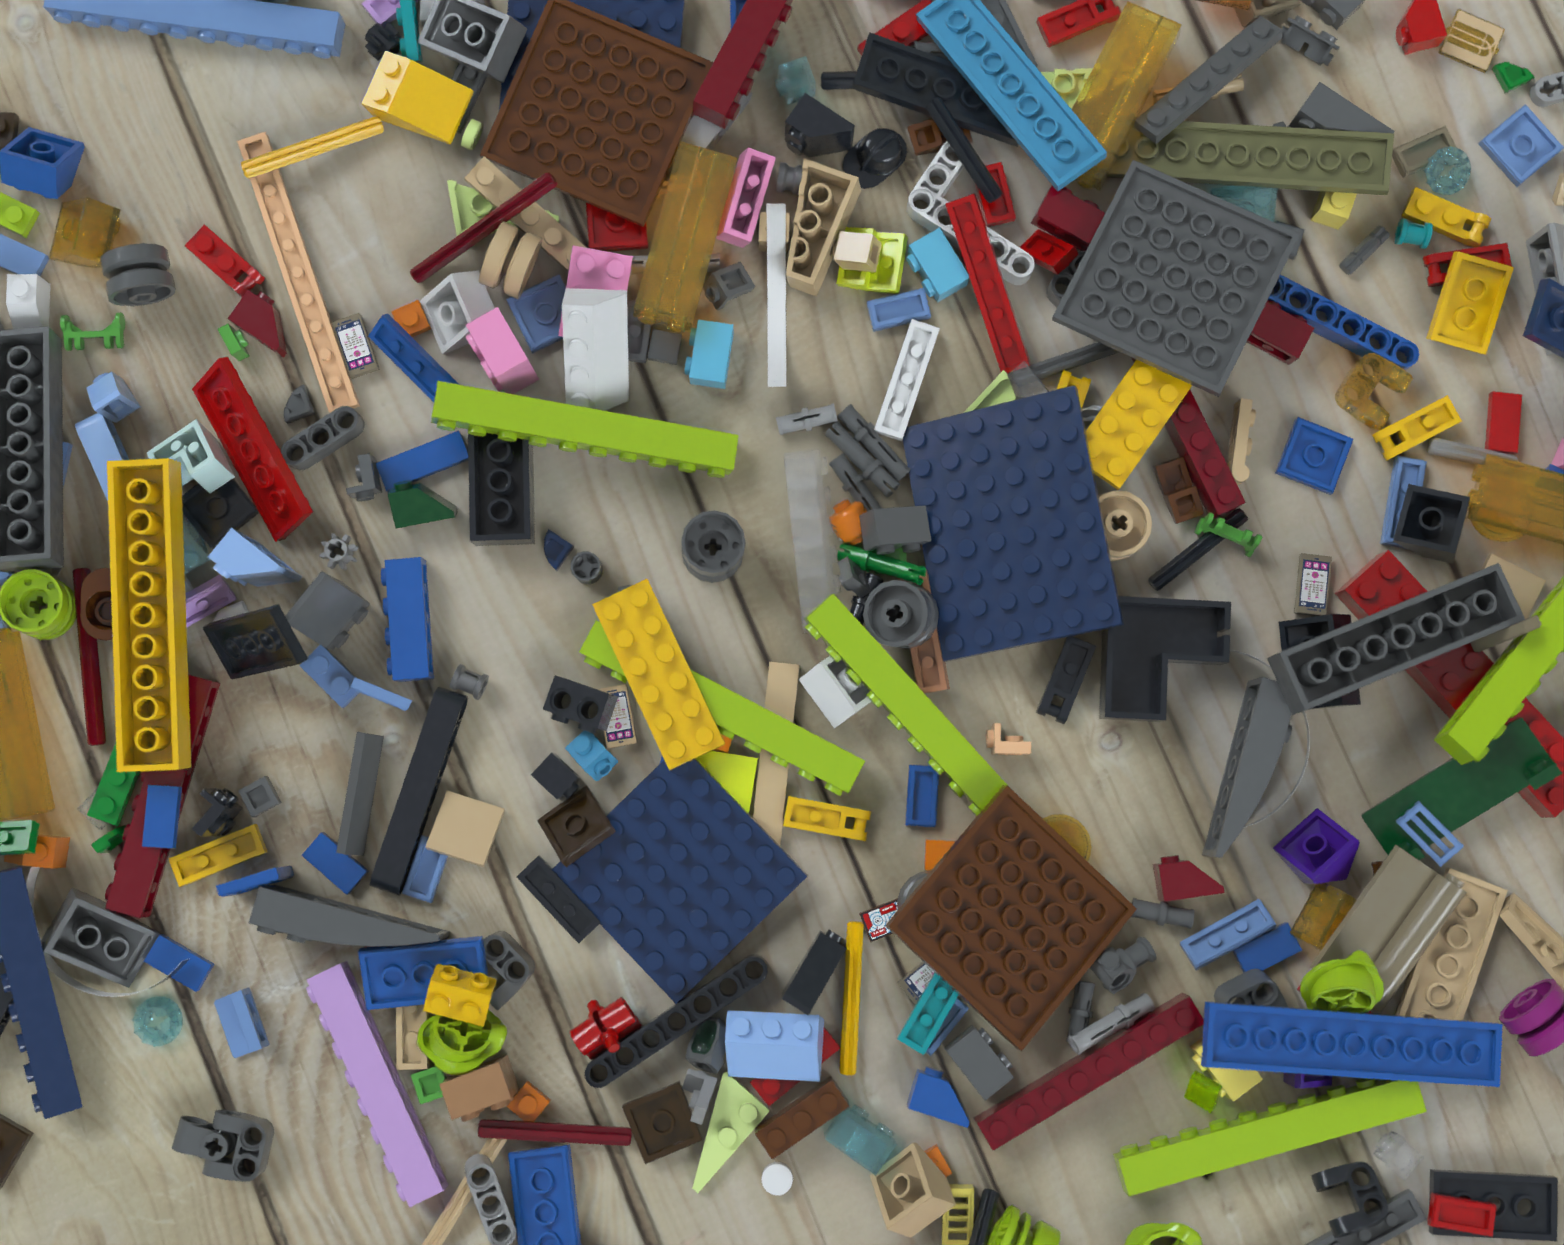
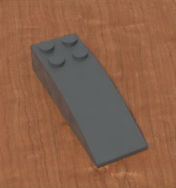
(1250, 763)
(331, 921)

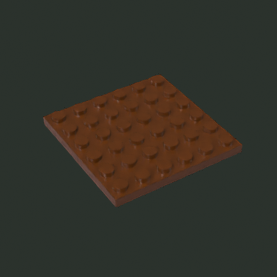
(596, 110)
(1011, 917)

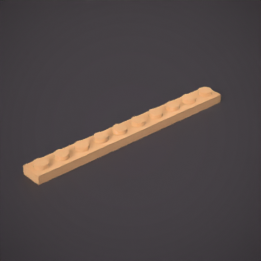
(300, 279)

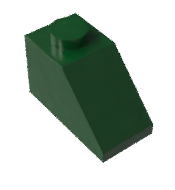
(418, 504)

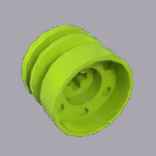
(25, 593)
(1014, 1230)

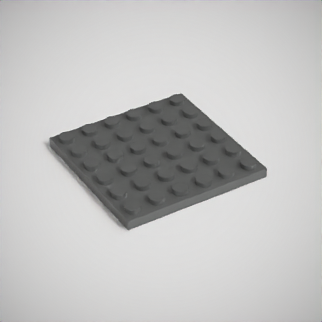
(1175, 277)

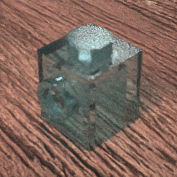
(795, 80)

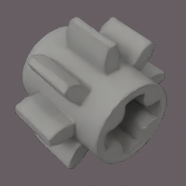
(343, 544)

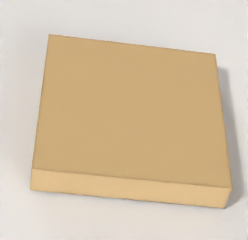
(1523, 584)
(465, 828)

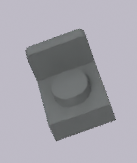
(727, 285)
(367, 474)

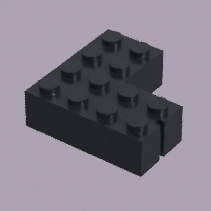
(1152, 636)

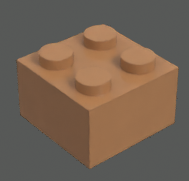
(486, 1086)

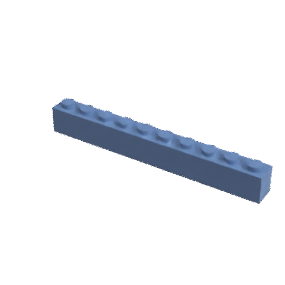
(230, 21)

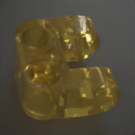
(1363, 408)

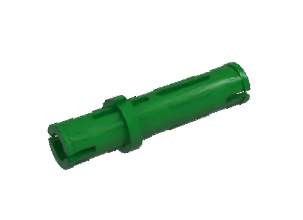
(884, 564)

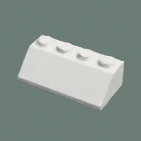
(595, 347)

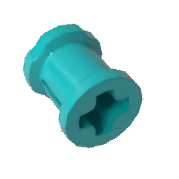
(1413, 233)

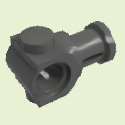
(1118, 966)

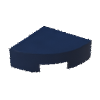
(556, 549)

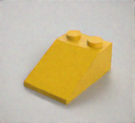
(416, 98)

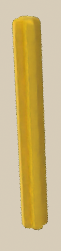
(312, 147)
(851, 998)

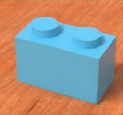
(937, 265)
(710, 354)

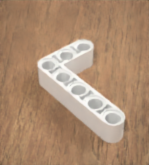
(928, 217)

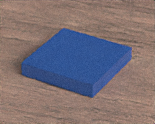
(1314, 456)
(255, 881)

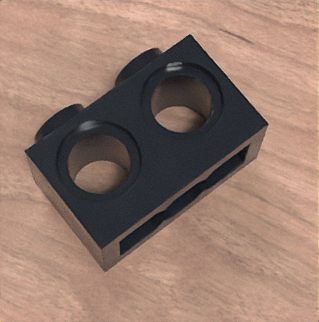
(581, 699)

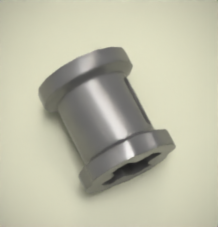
(469, 682)

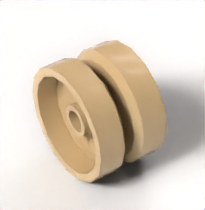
(505, 258)
(1132, 519)

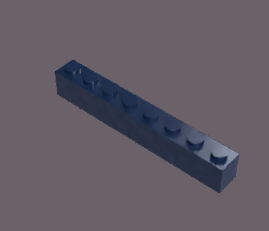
(34, 1001)

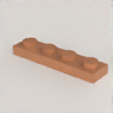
(928, 660)

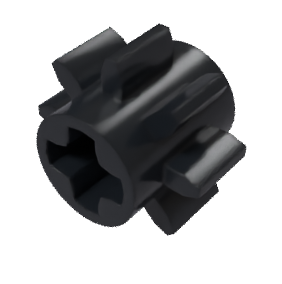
(382, 39)

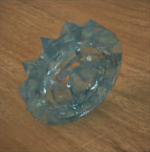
(1458, 174)
(169, 1028)

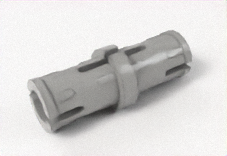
(806, 419)

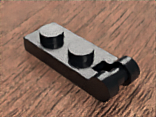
(1066, 678)

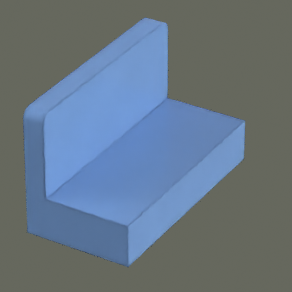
(241, 1022)

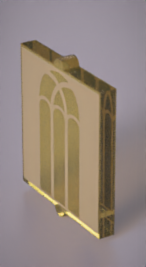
(1471, 41)

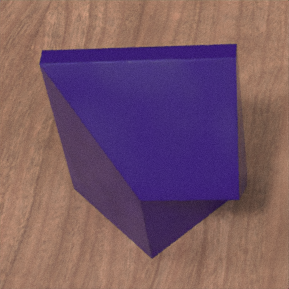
(1318, 850)

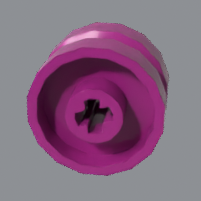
(1536, 1017)

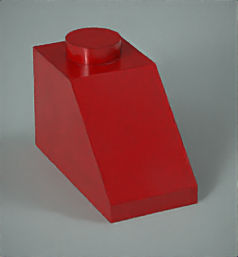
(1420, 27)

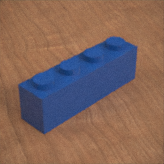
(408, 619)

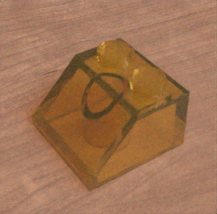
(84, 232)
(1322, 915)

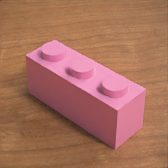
(745, 197)

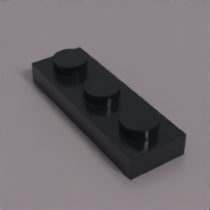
(558, 899)

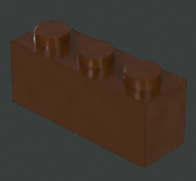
(801, 1117)

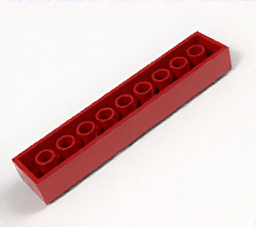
(1453, 674)

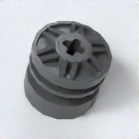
(716, 529)

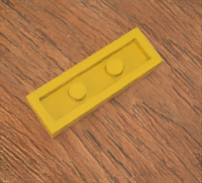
(218, 855)

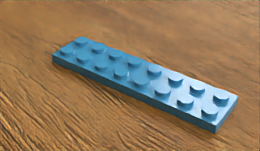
(1013, 89)

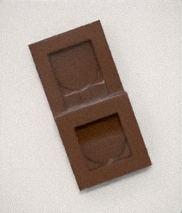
(928, 138)
(1178, 490)

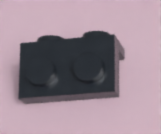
(220, 815)

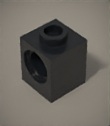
(557, 777)

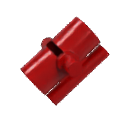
(604, 1027)

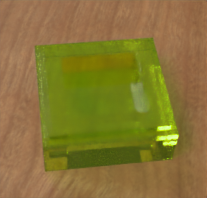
(1203, 1091)

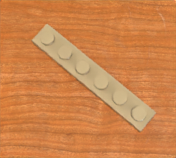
(534, 219)

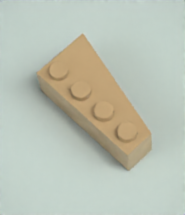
(822, 211)

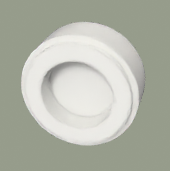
(777, 1178)

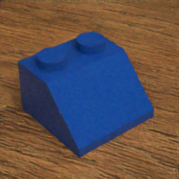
(40, 162)

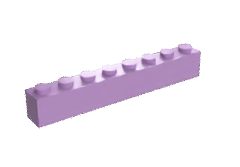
(377, 1084)

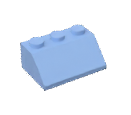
(250, 562)
(774, 1045)

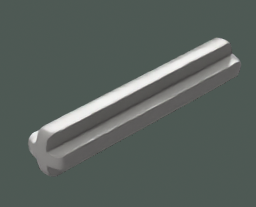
(1462, 452)

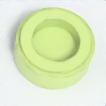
(472, 134)

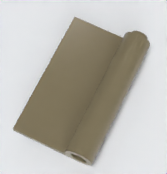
(1395, 919)

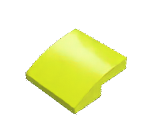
(889, 268)
(733, 772)

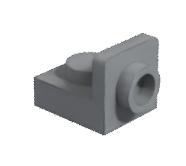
(702, 1087)

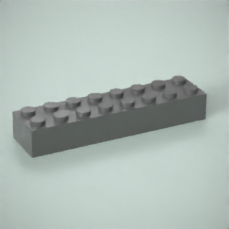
(31, 450)
(1395, 639)

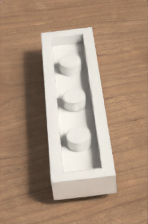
(906, 380)

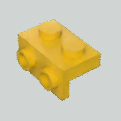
(459, 994)

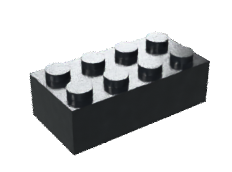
(500, 491)

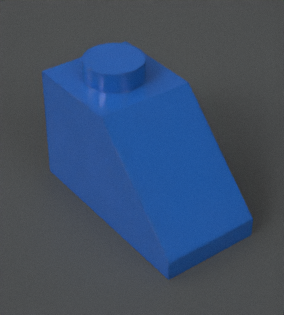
(935, 1097)

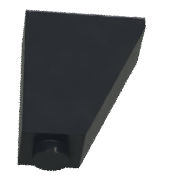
(814, 971)

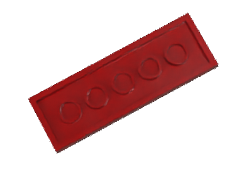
(252, 449)

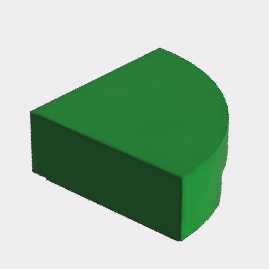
(1511, 76)
(109, 841)

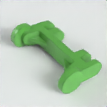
(71, 332)
(1231, 533)

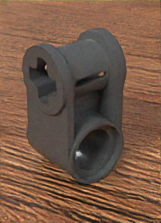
(198, 1138)

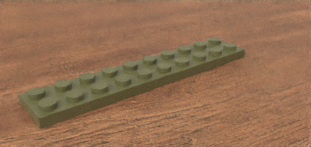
(1266, 157)

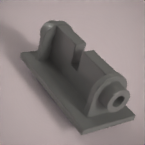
(1319, 45)

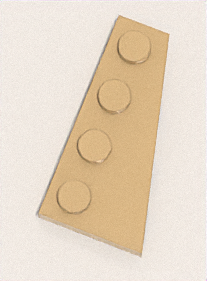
(1536, 935)

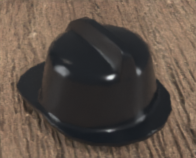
(875, 157)

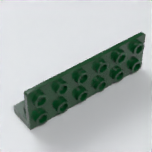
(1464, 791)

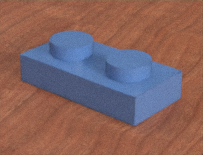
(330, 675)

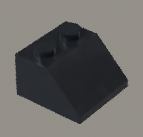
(817, 129)
(1431, 522)

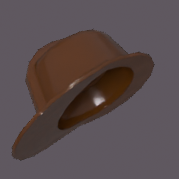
(96, 604)

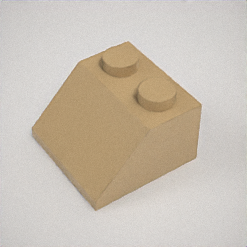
(911, 1191)

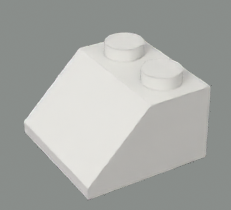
(454, 305)
(834, 691)

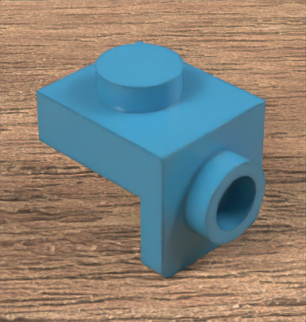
(591, 755)

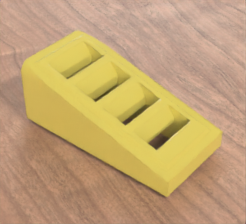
(959, 1190)

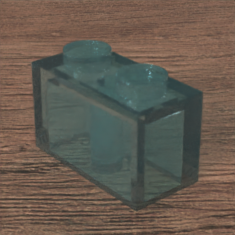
(861, 1139)

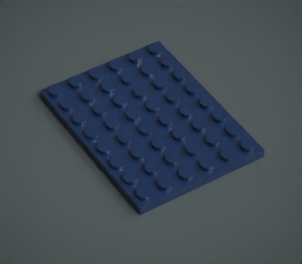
(1012, 525)

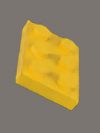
(1469, 303)

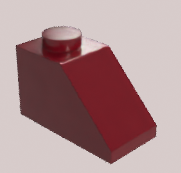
(260, 320)
(1182, 880)

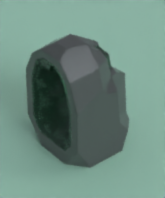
(707, 1045)

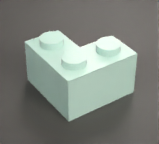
(199, 456)

